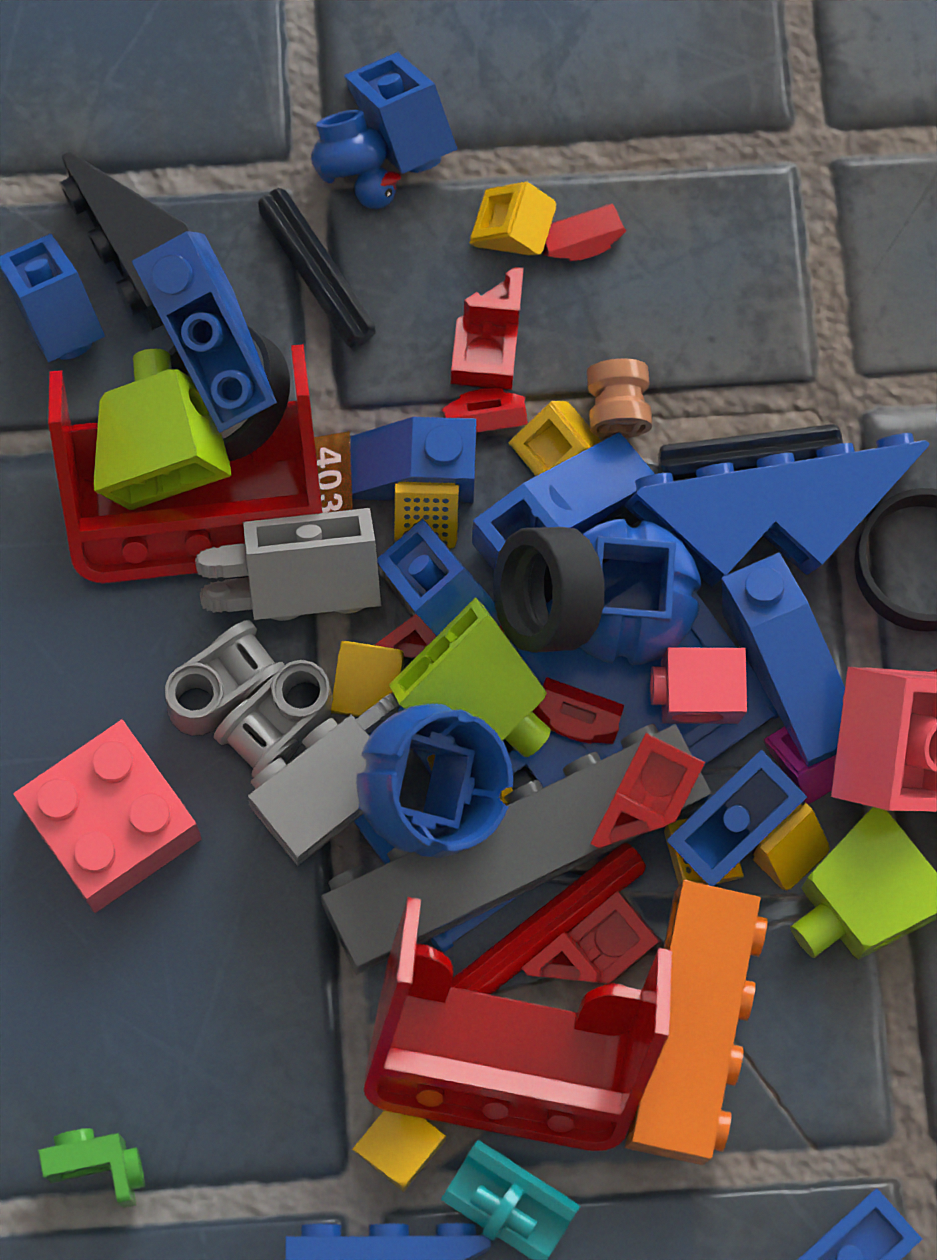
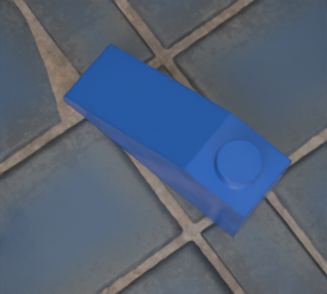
(786, 653)

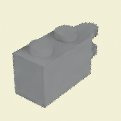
(295, 567)
(317, 791)

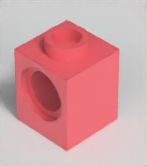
(700, 685)

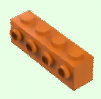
(711, 946)

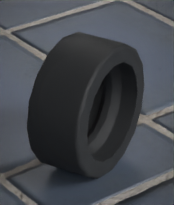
(576, 589)

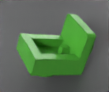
(81, 1154)

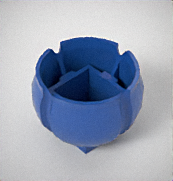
(644, 633)
(463, 786)

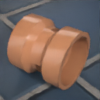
(619, 398)

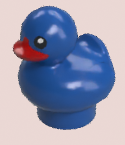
(351, 149)

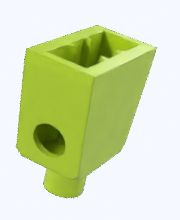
(155, 436)
(479, 672)
(868, 890)

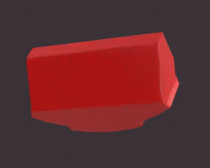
(584, 234)
(490, 408)
(579, 713)

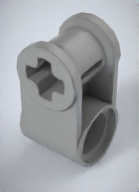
(228, 670)
(273, 719)

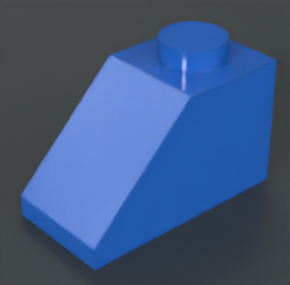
(404, 110)
(51, 298)
(414, 452)
(432, 577)
(736, 818)

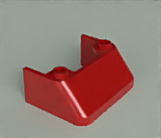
(165, 536)
(509, 1060)

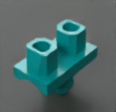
(510, 1202)

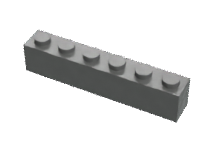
(536, 841)

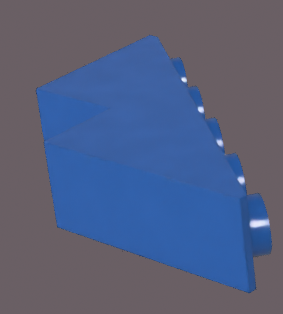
(794, 504)

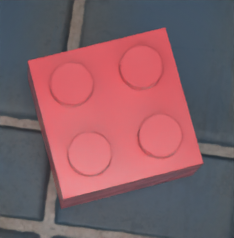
(888, 740)
(108, 816)

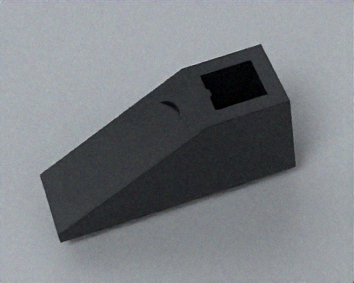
(123, 228)

